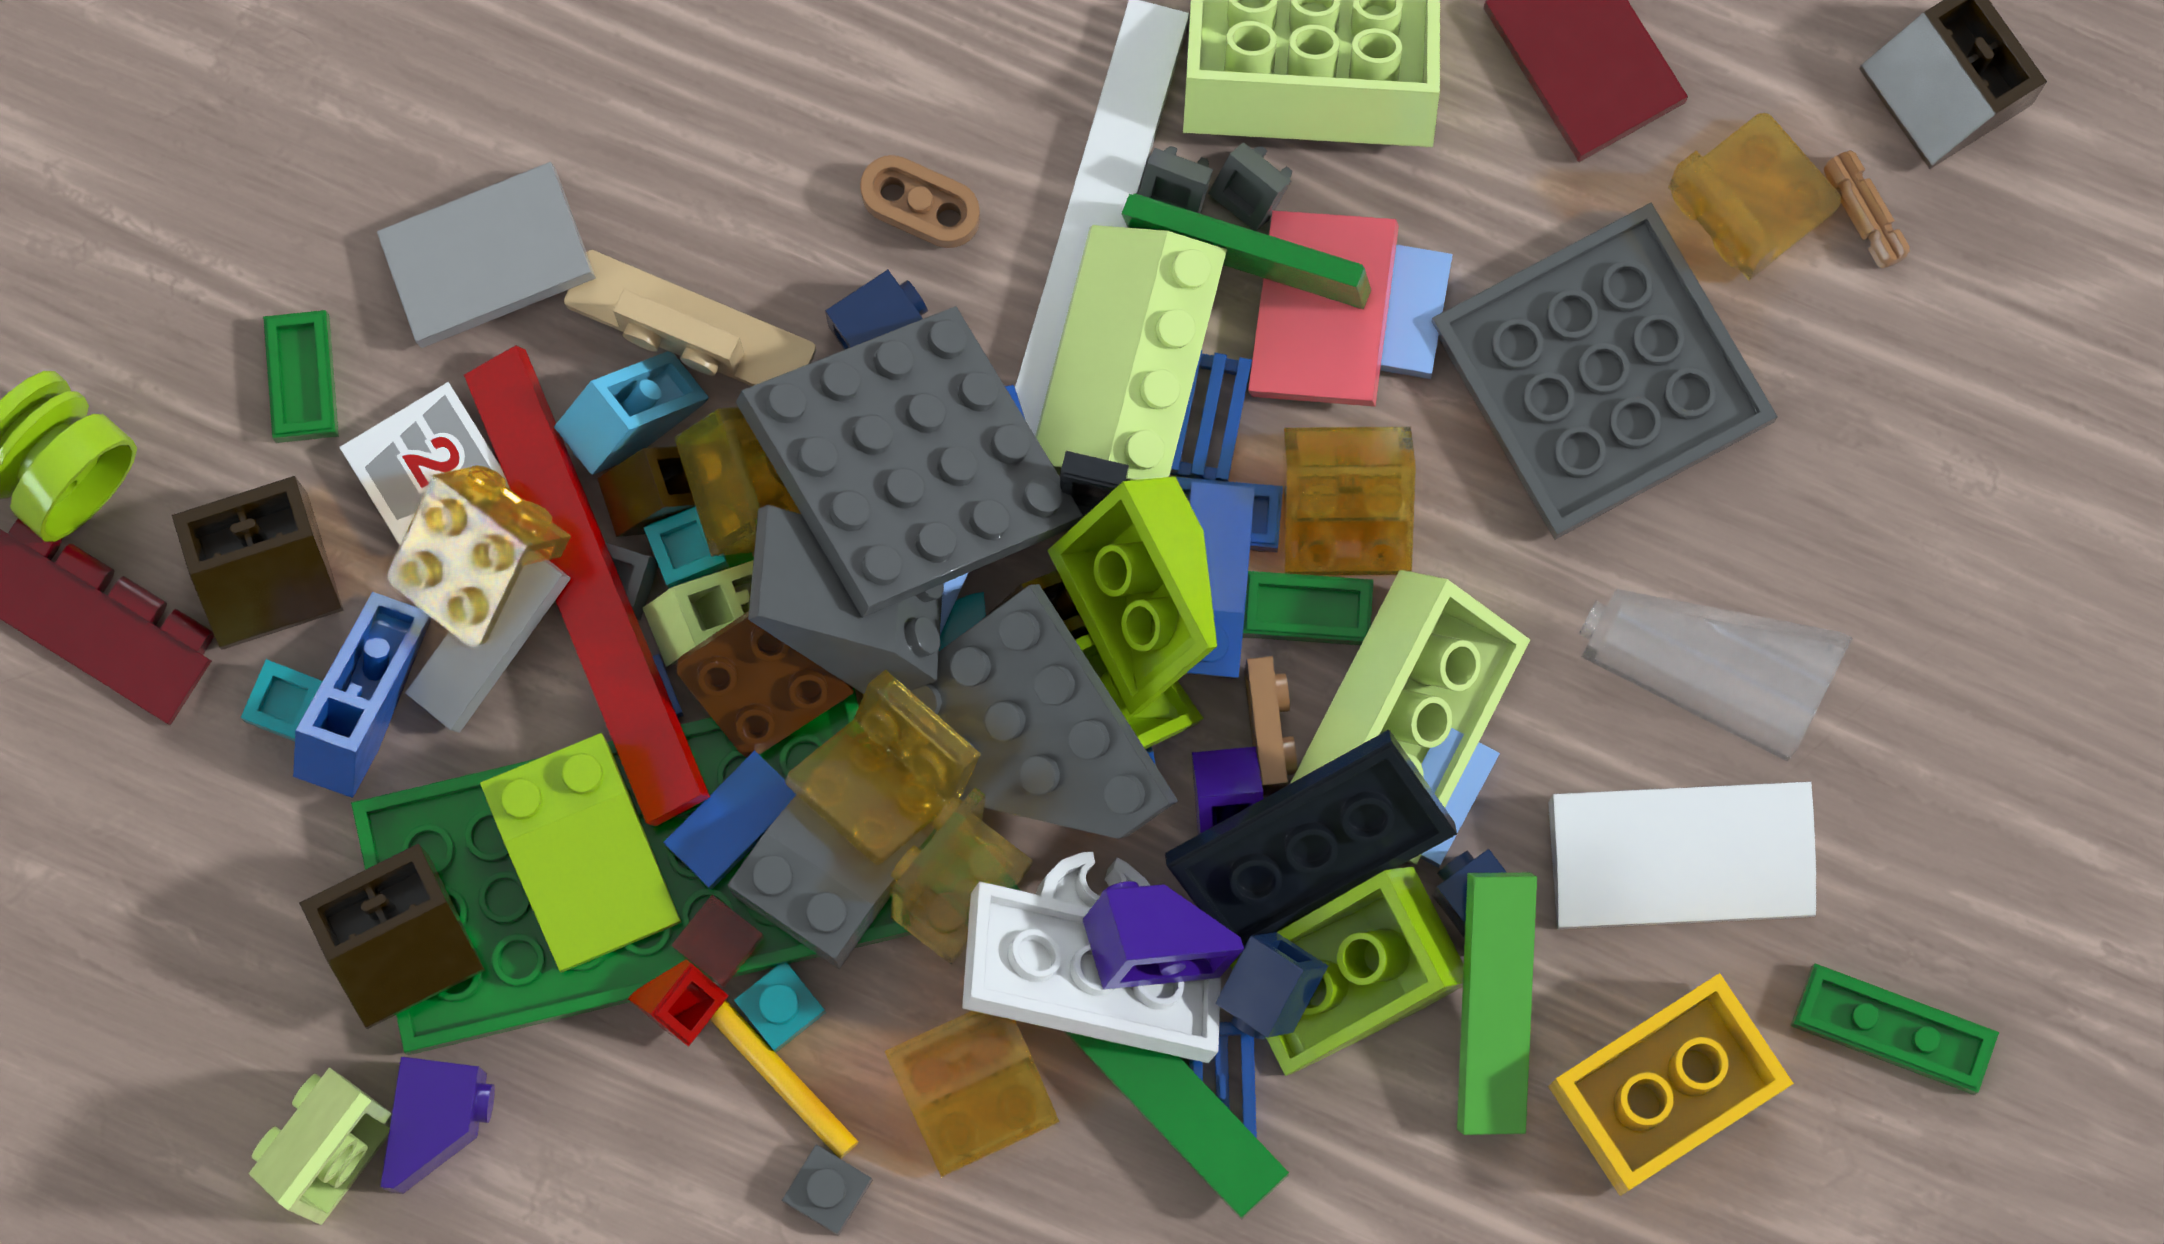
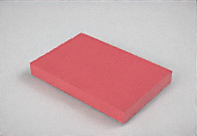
(1314, 344)

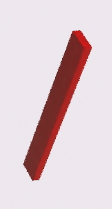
(594, 599)

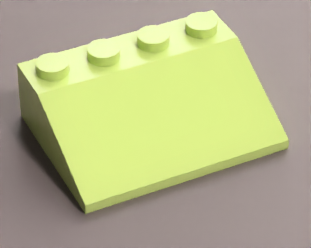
(1314, 70)

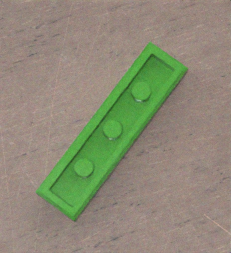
(1496, 1003)

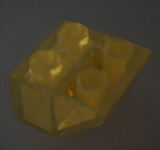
(1348, 500)
(971, 1088)

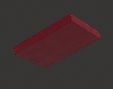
(1588, 67)

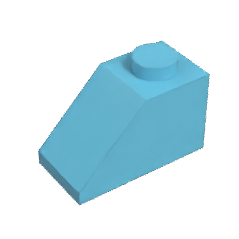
(629, 410)

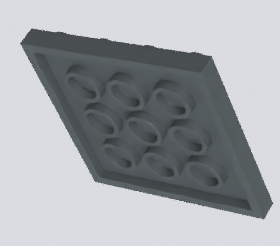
(1603, 370)
(908, 460)

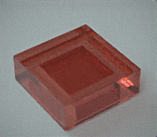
(717, 941)

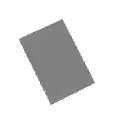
(485, 255)

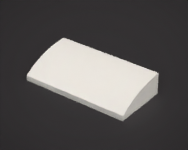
(1683, 855)

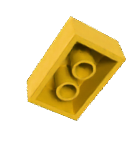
(1670, 1084)

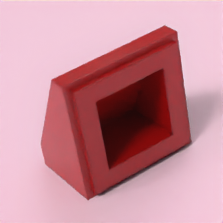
(680, 1001)

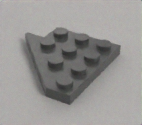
(1044, 724)

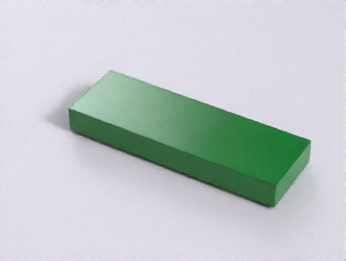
(1895, 1029)

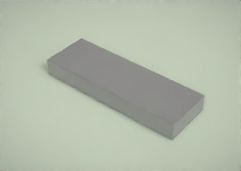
(462, 675)

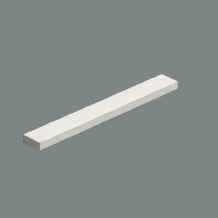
(1107, 174)

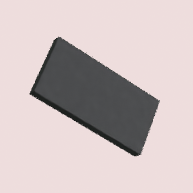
(1312, 840)

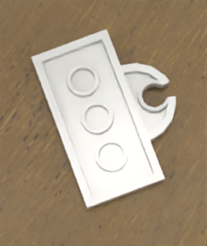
(1037, 967)

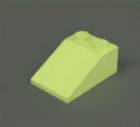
(321, 1146)

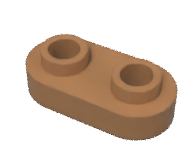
(923, 200)

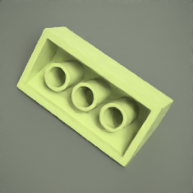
(1130, 348)
(1422, 669)

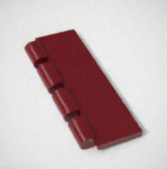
(98, 633)

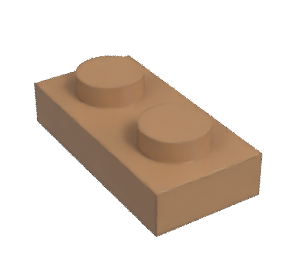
(1266, 697)

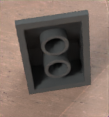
(809, 609)
(816, 881)

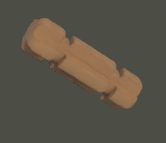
(1866, 209)

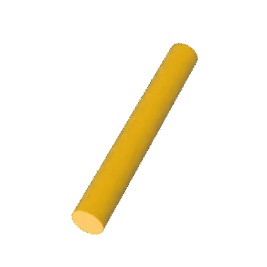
(783, 1080)

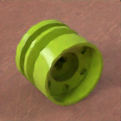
(57, 457)

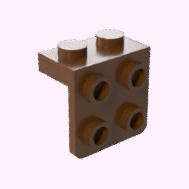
(757, 685)

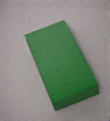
(300, 376)
(1307, 608)

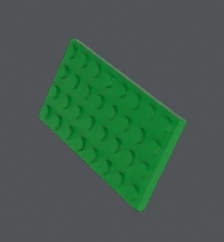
(520, 972)

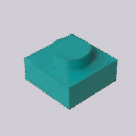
(682, 548)
(279, 699)
(780, 1006)

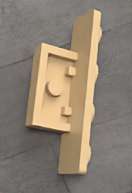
(687, 324)

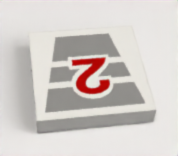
(407, 448)

